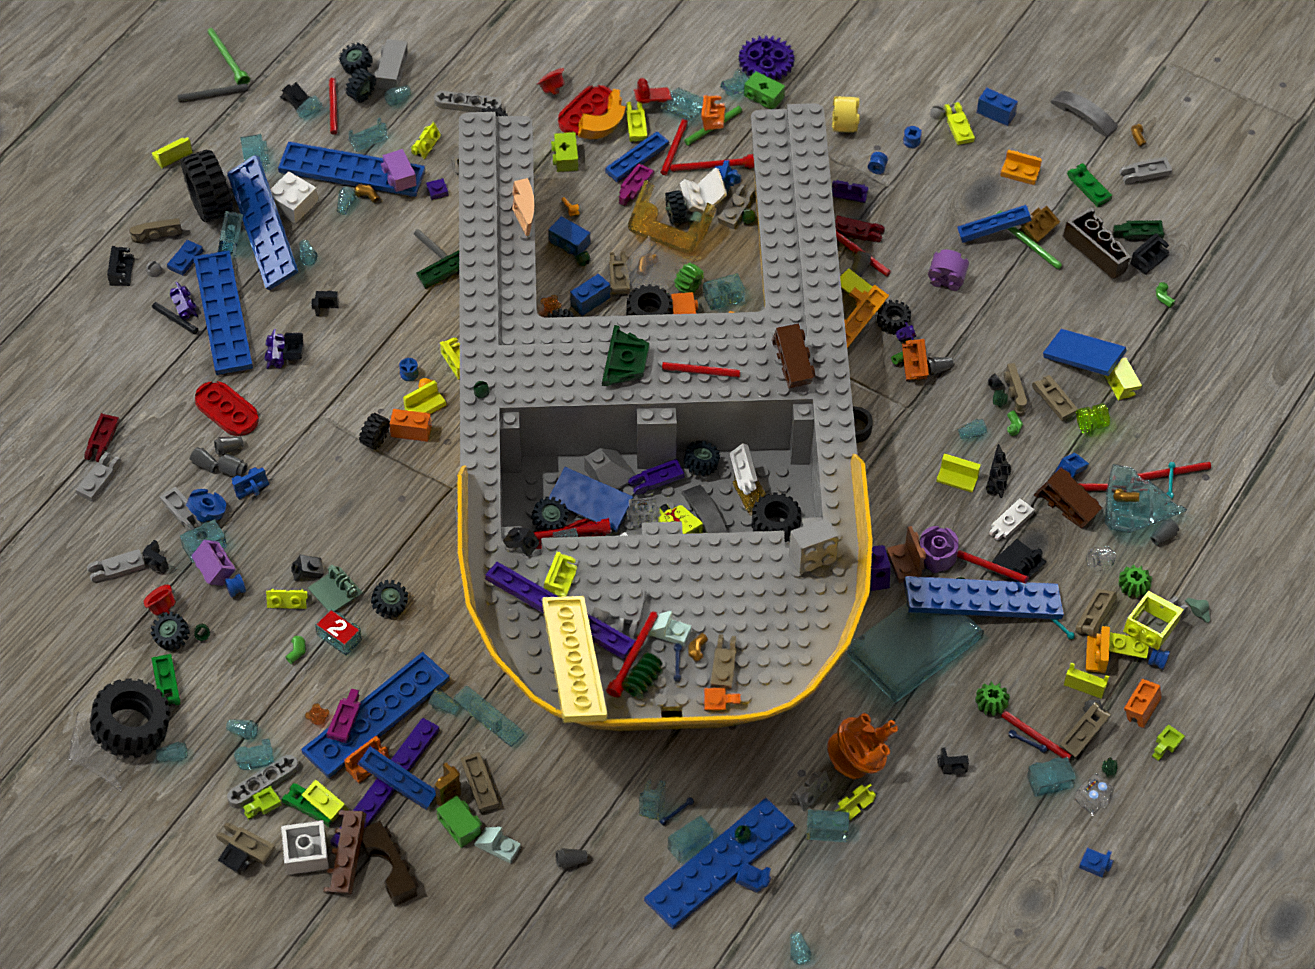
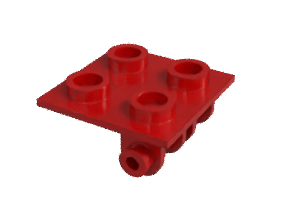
(645, 94)

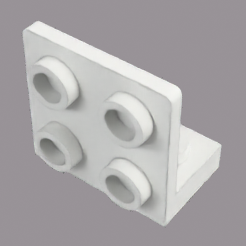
(708, 190)

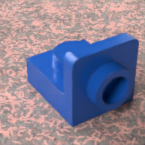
(1073, 464)
(1096, 862)
(753, 877)

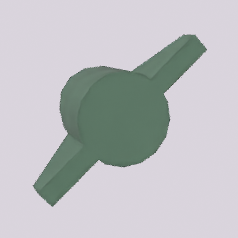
(695, 216)
(1199, 608)

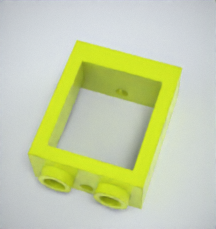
(1152, 604)

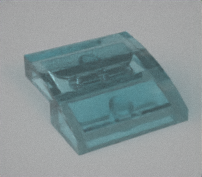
(684, 104)

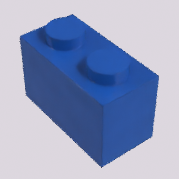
(997, 106)
(569, 236)
(590, 294)

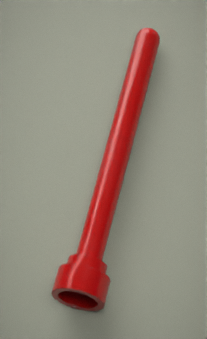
(747, 161)
(603, 527)
(615, 687)

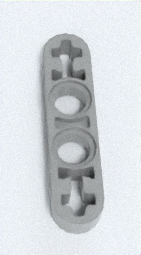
(468, 100)
(260, 778)

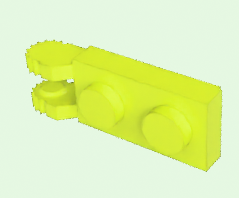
(636, 122)
(959, 124)

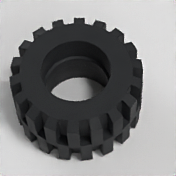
(649, 296)
(777, 506)

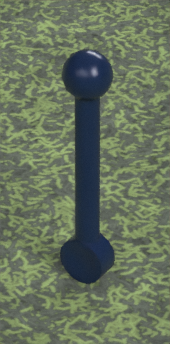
(677, 648)
(1013, 734)
(690, 801)

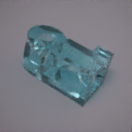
(255, 756)

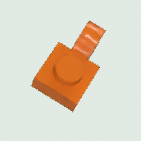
(717, 699)

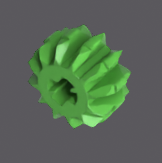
(689, 278)
(1135, 581)
(992, 698)

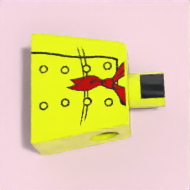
(690, 523)

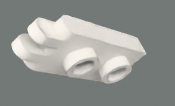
(744, 469)
(1011, 519)

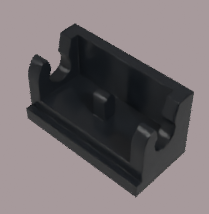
(1149, 254)
(120, 266)

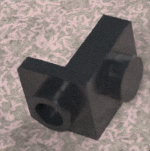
(294, 94)
(325, 299)
(293, 346)
(522, 538)
(153, 559)
(307, 566)
(952, 765)
(235, 859)

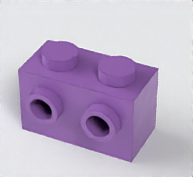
(399, 170)
(213, 562)

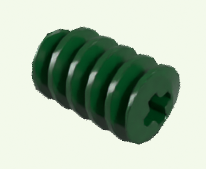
(643, 675)

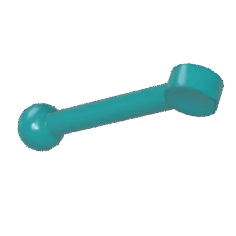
(1171, 465)
(1070, 635)

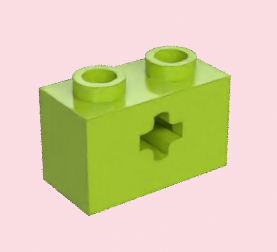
(565, 152)

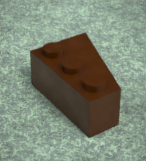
(793, 355)
(1069, 497)

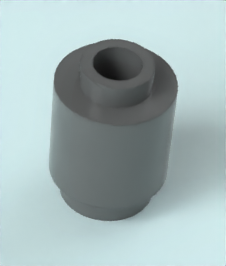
(232, 465)

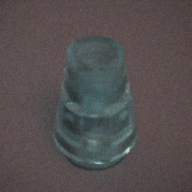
(396, 95)
(309, 107)
(345, 199)
(307, 253)
(973, 429)
(443, 702)
(243, 728)
(173, 752)
(799, 949)

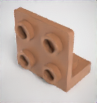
(908, 557)

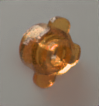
(551, 303)
(317, 719)

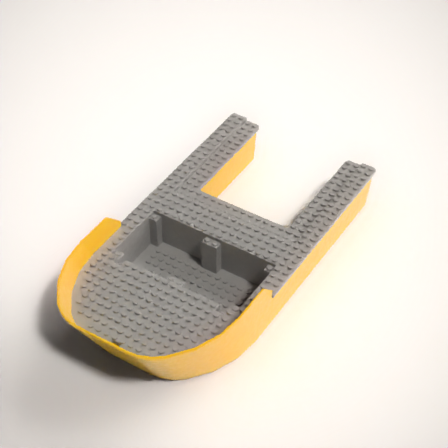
(553, 411)

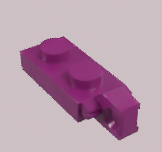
(632, 185)
(344, 717)

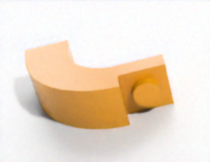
(600, 126)

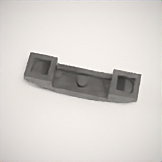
(1086, 109)
(705, 509)

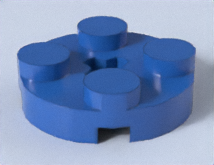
(206, 505)

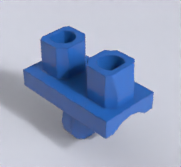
(728, 175)
(250, 483)

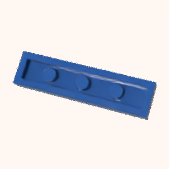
(637, 155)
(994, 223)
(397, 777)

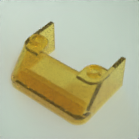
(644, 224)

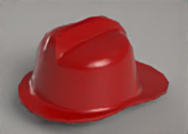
(552, 81)
(160, 600)

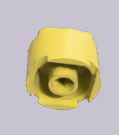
(845, 114)

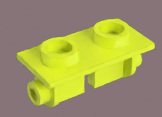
(427, 141)
(286, 599)
(1127, 645)
(861, 796)

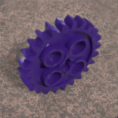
(766, 57)

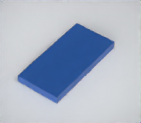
(1084, 352)
(591, 498)

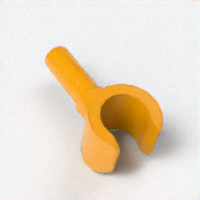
(572, 209)

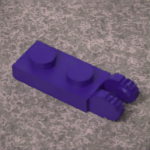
(657, 477)

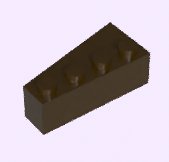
(1096, 243)

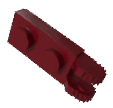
(859, 229)
(101, 436)

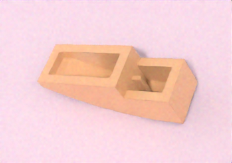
(523, 204)

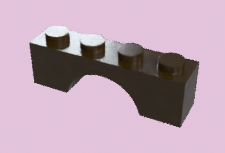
(399, 883)

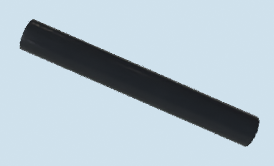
(172, 316)

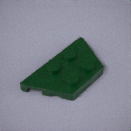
(625, 358)

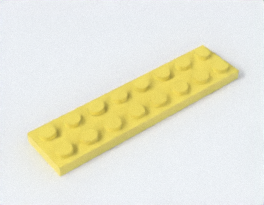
(574, 659)

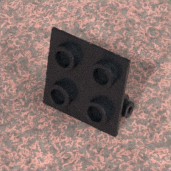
(998, 473)
(1021, 559)

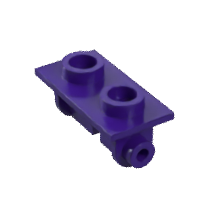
(850, 192)
(186, 305)
(906, 333)
(272, 355)

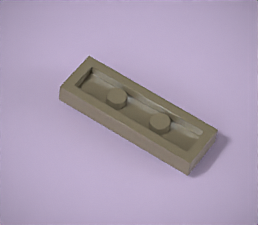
(479, 782)

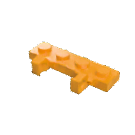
(867, 305)

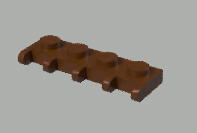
(347, 852)

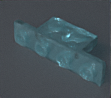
(489, 716)

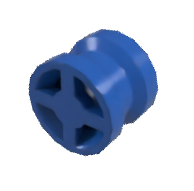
(912, 137)
(877, 163)
(405, 366)
(235, 585)
(1159, 658)

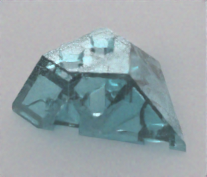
(1131, 516)

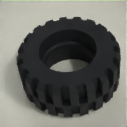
(206, 185)
(125, 739)

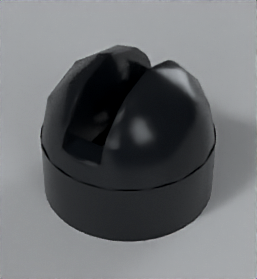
(995, 382)

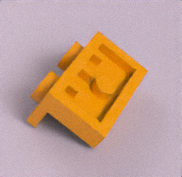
(1021, 167)
(1098, 651)

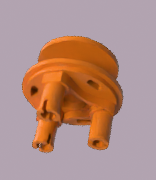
(859, 746)

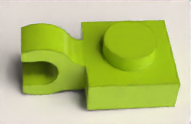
(1169, 740)
(263, 801)

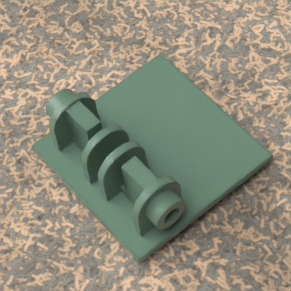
(335, 589)

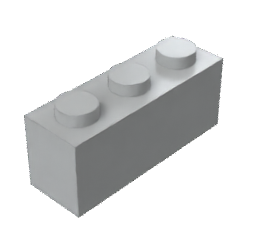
(391, 64)

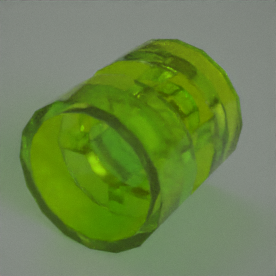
(1093, 417)

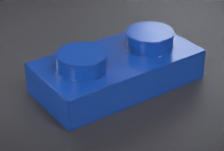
(184, 257)

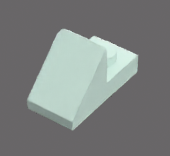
(669, 629)
(497, 844)

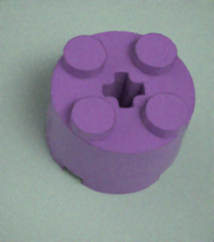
(948, 269)
(940, 548)

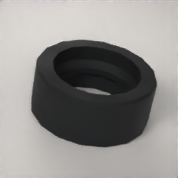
(866, 417)

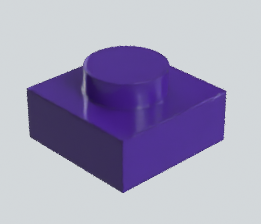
(437, 189)

